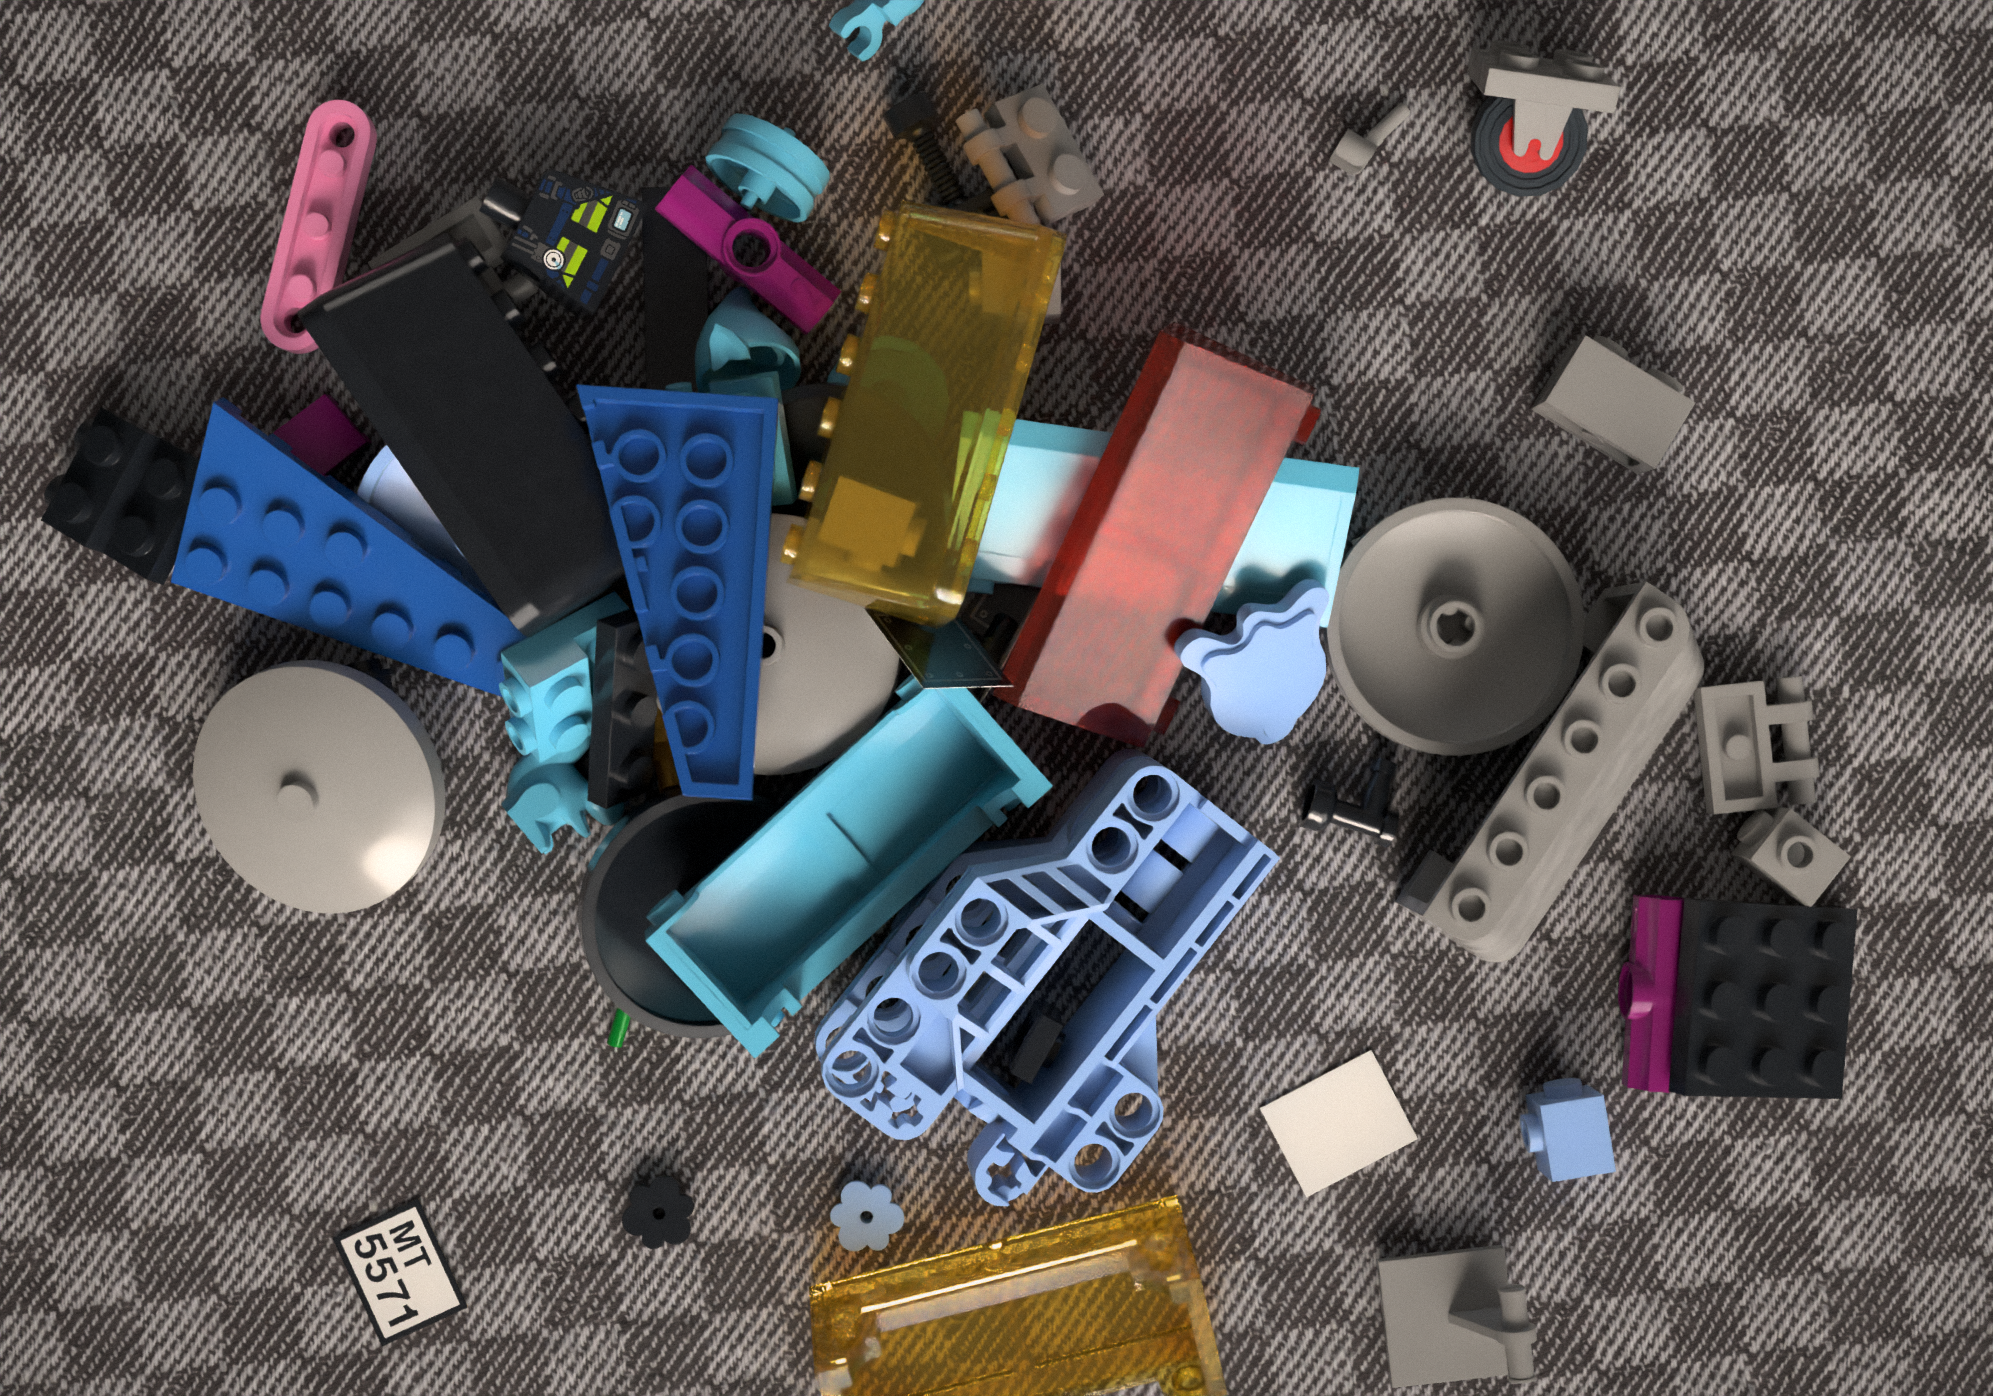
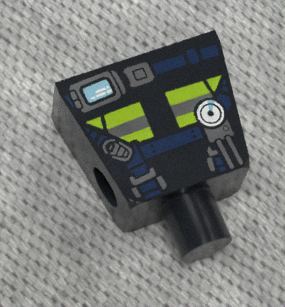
(565, 235)

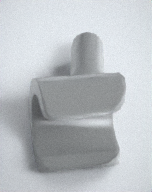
(1355, 151)

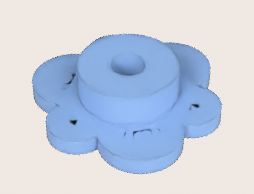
(855, 1230)

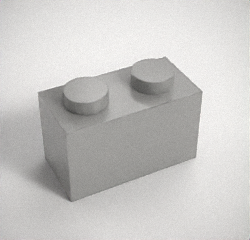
(1614, 403)

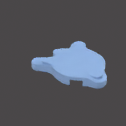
(1265, 668)

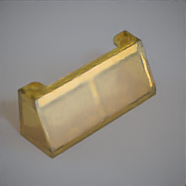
(1027, 1316)

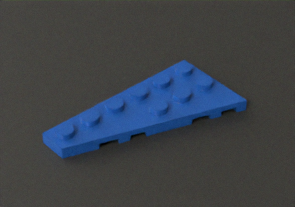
(693, 532)
(324, 559)

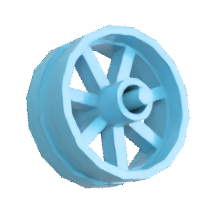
(767, 167)

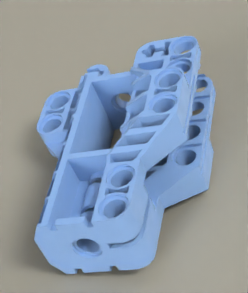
(1048, 893)

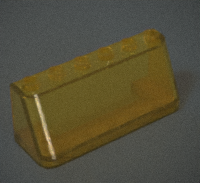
(923, 411)

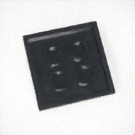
(1762, 1000)

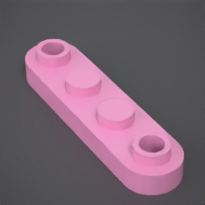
(318, 219)

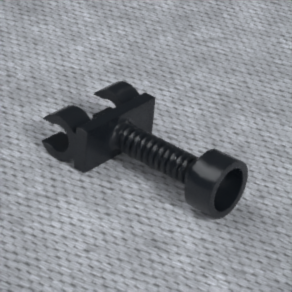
(913, 121)

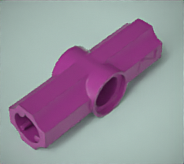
(716, 220)
(1649, 991)

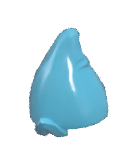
(743, 342)

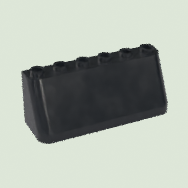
(477, 425)

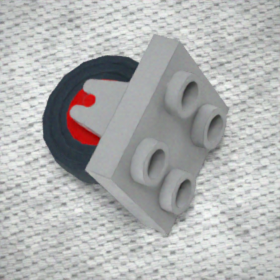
(1533, 123)

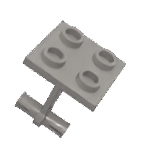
(1454, 1318)

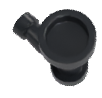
(1370, 818)

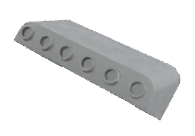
(1570, 779)

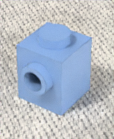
(1568, 1130)

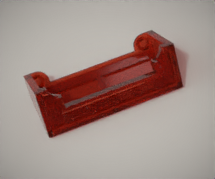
(1156, 535)

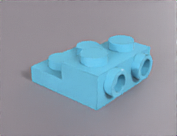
(553, 681)

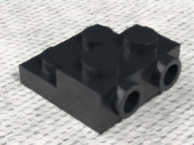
(124, 494)

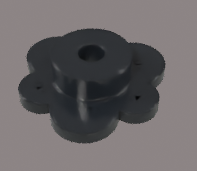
(655, 1229)

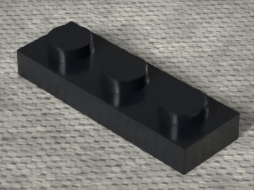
(621, 713)

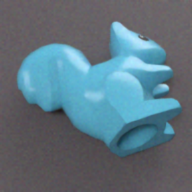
(552, 795)

